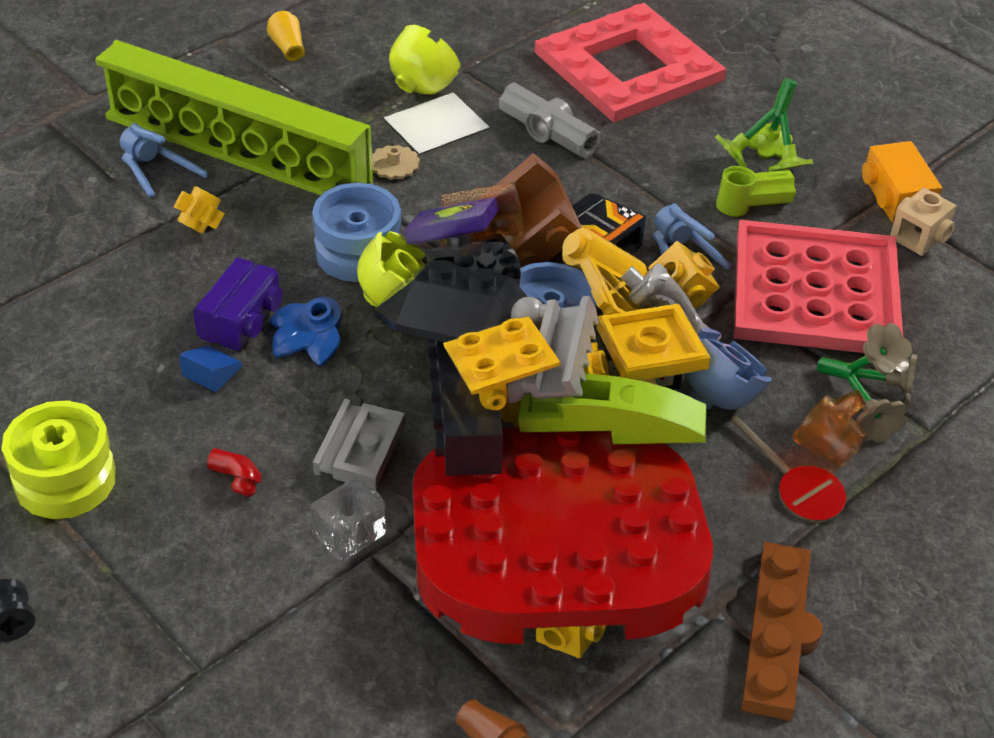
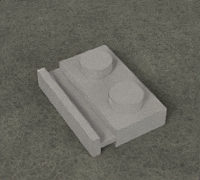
(359, 443)

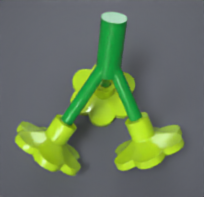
(772, 138)

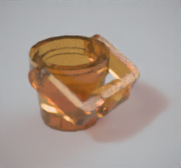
(831, 430)

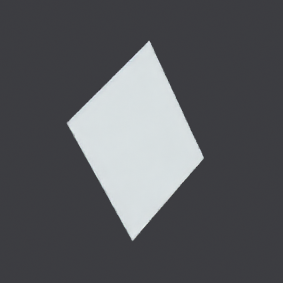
(436, 122)

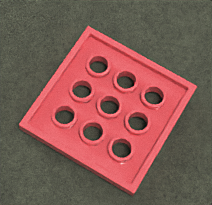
(795, 324)

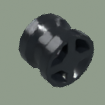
(15, 614)

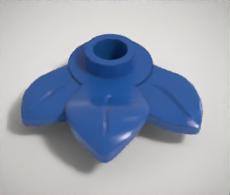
(302, 330)

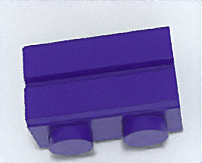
(238, 304)

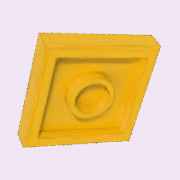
(653, 343)

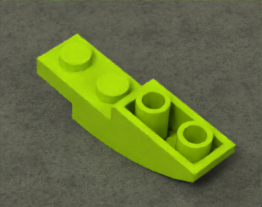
(627, 407)

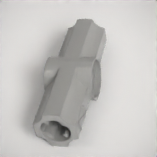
(549, 120)

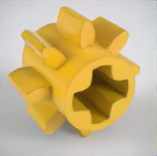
(199, 210)

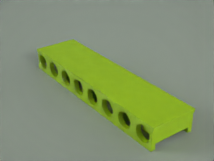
(238, 117)

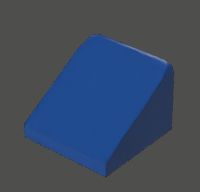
(208, 367)

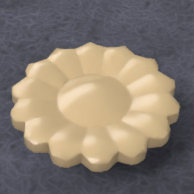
(394, 162)

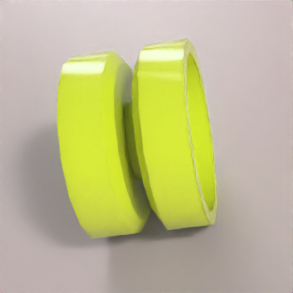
(59, 459)

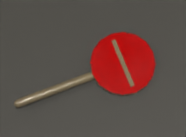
(804, 490)

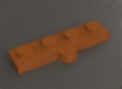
(779, 632)

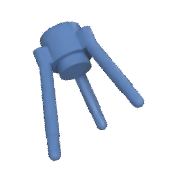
(143, 146)
(678, 226)

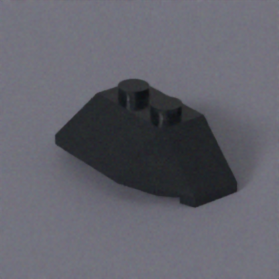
(449, 301)

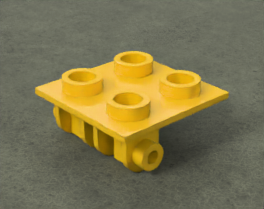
(500, 356)

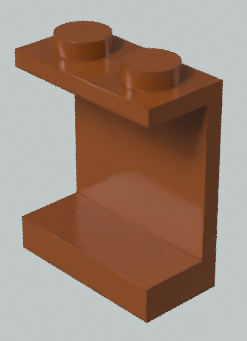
(545, 212)

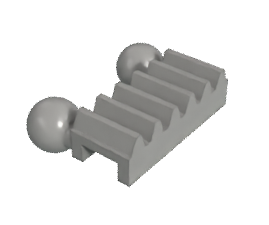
(569, 336)

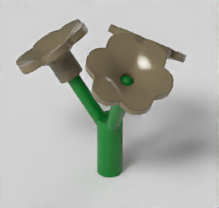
(890, 357)

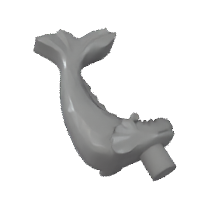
(660, 289)

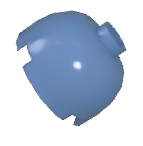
(732, 377)

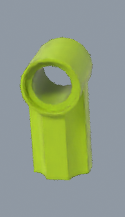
(743, 189)

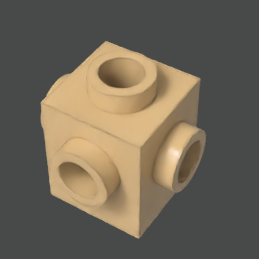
(923, 221)

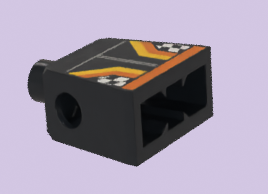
(611, 221)

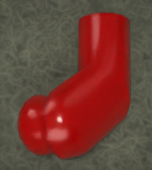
(236, 465)

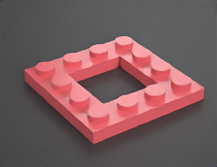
(686, 69)

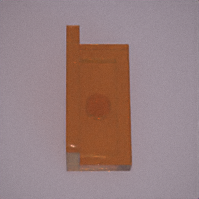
(508, 218)

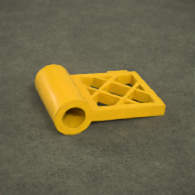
(603, 266)

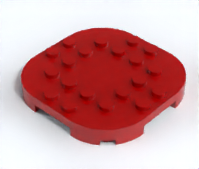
(562, 538)

